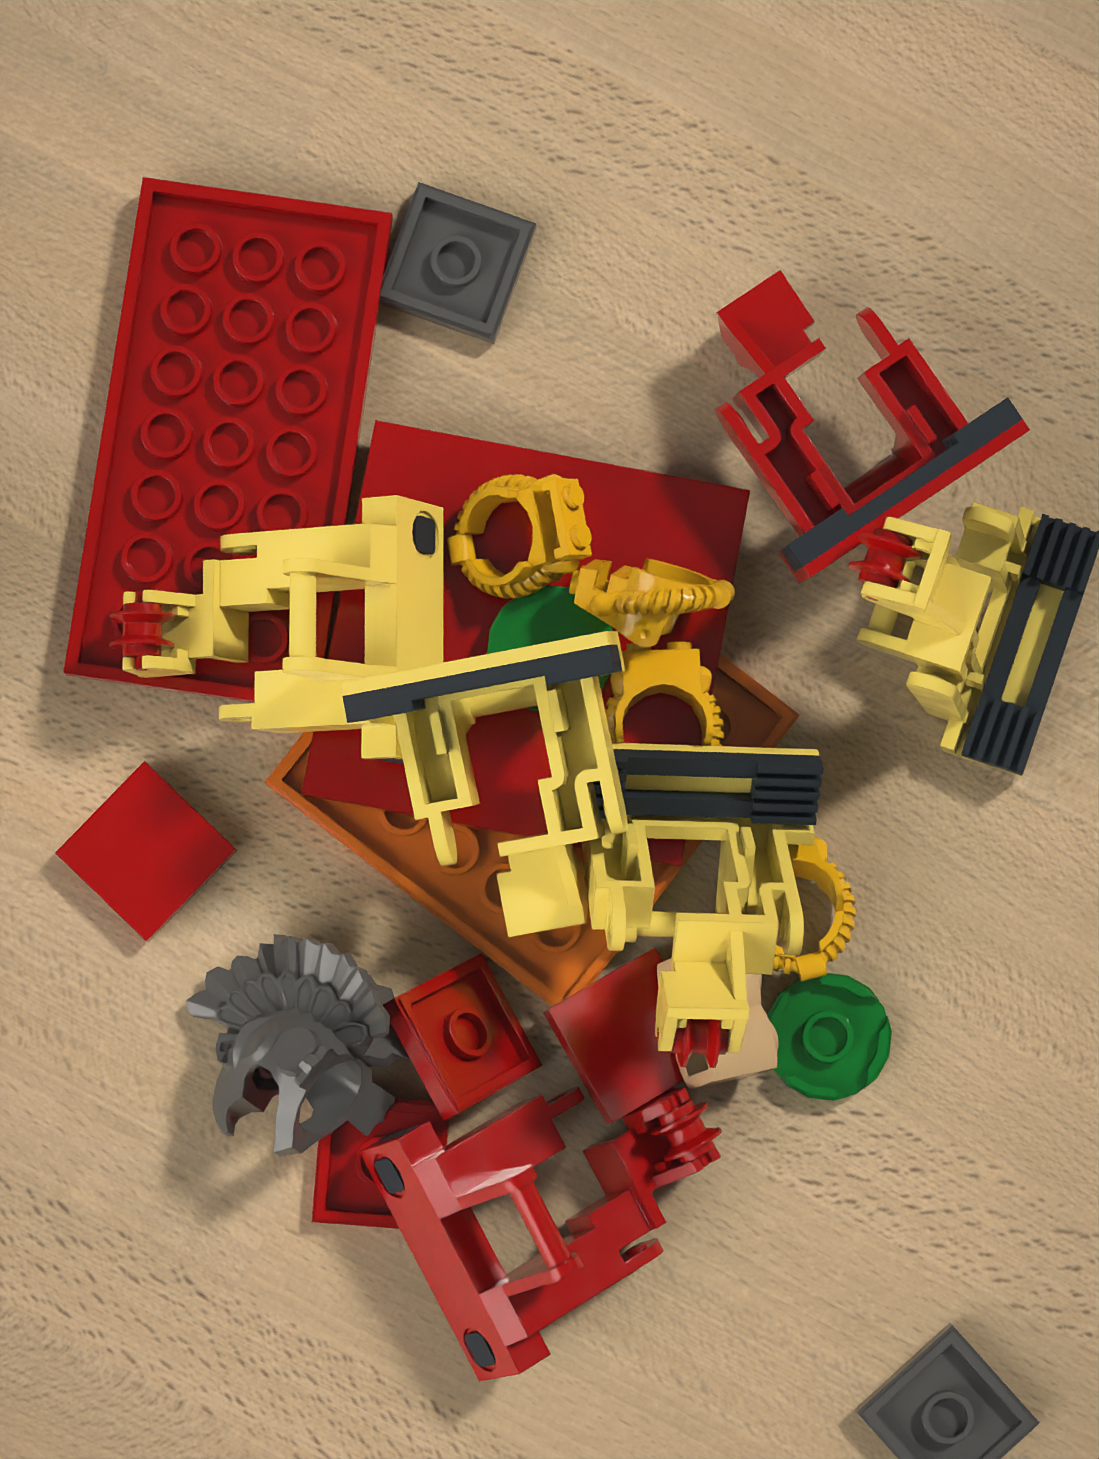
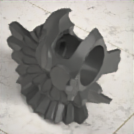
(301, 1029)

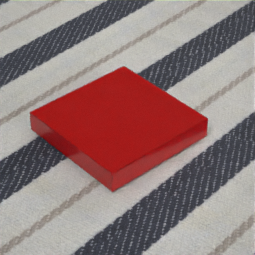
(146, 851)
(462, 1036)
(613, 1038)
(343, 1182)

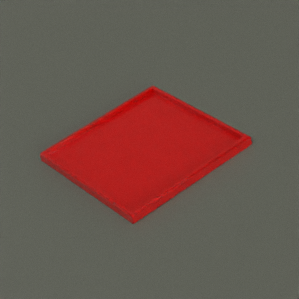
(630, 519)

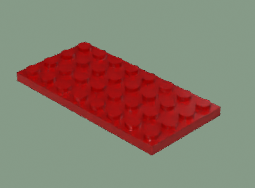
(226, 408)

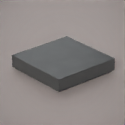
(456, 262)
(947, 1405)

